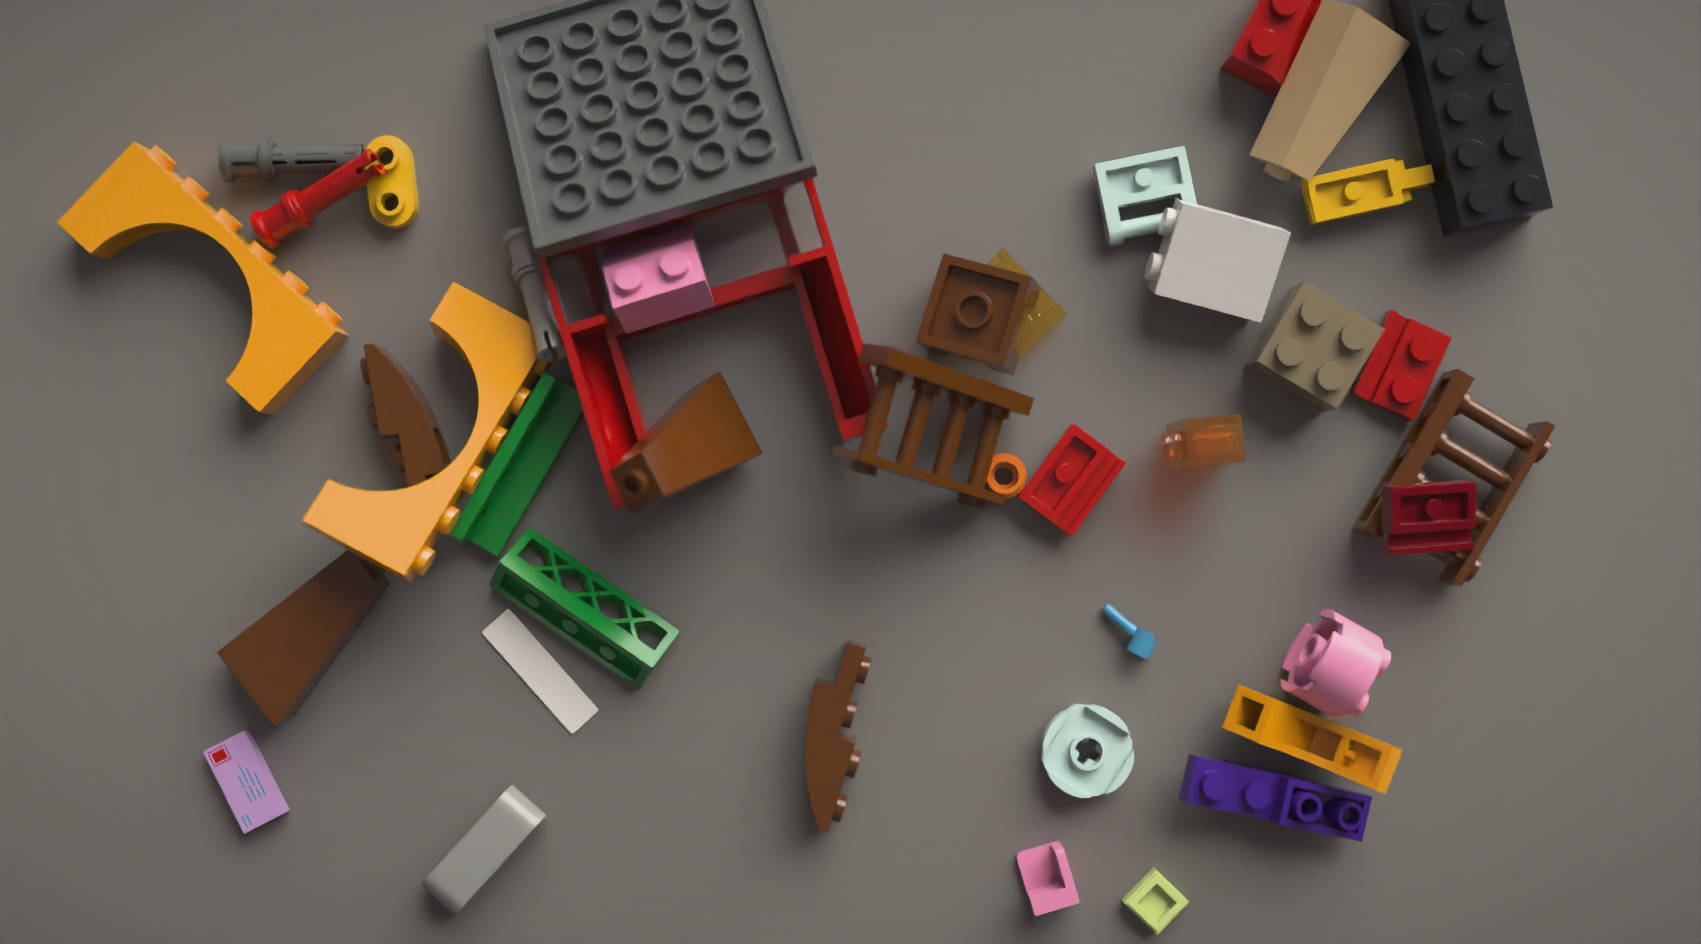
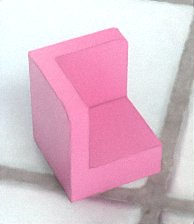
(1047, 878)

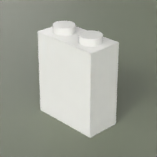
(1216, 260)

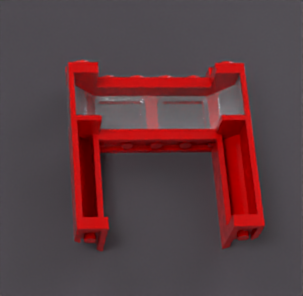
(747, 254)

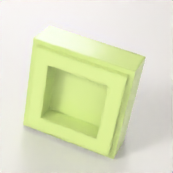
(1155, 901)

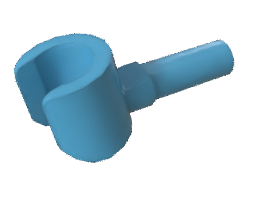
(1141, 643)

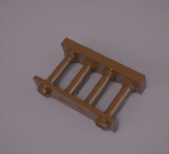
(928, 380)
(1429, 437)

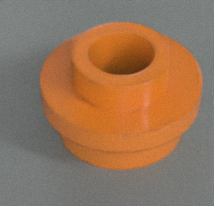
(1018, 475)

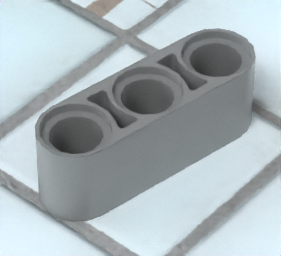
(483, 849)

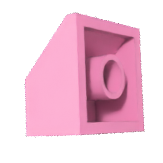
(657, 279)

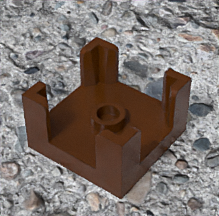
(977, 312)

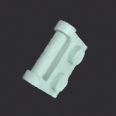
(1140, 181)

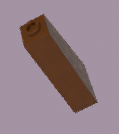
(686, 447)
(302, 636)

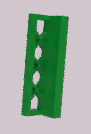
(520, 465)
(574, 618)

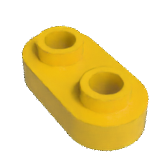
(398, 181)

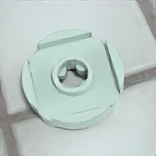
(1060, 753)

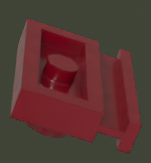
(1428, 517)

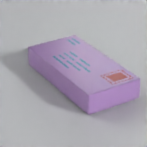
(246, 780)

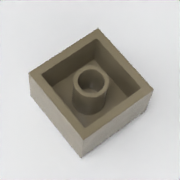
(1314, 347)

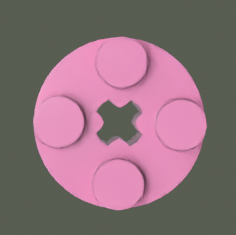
(1334, 665)

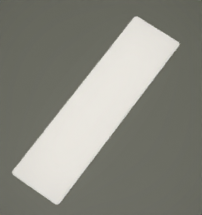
(540, 671)

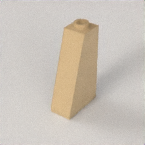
(1326, 89)

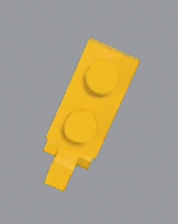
(1362, 189)

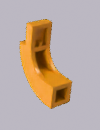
(1312, 738)

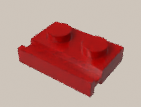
(1401, 366)
(1071, 479)

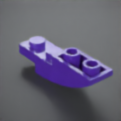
(1275, 797)

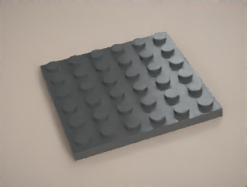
(642, 113)

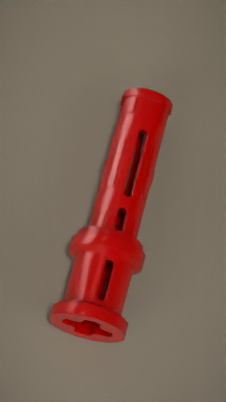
(300, 208)

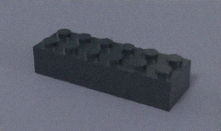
(1471, 112)

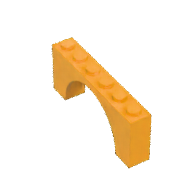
(146, 197)
(404, 524)

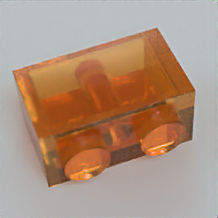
(1204, 442)

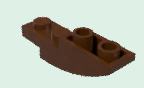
(404, 413)
(828, 752)

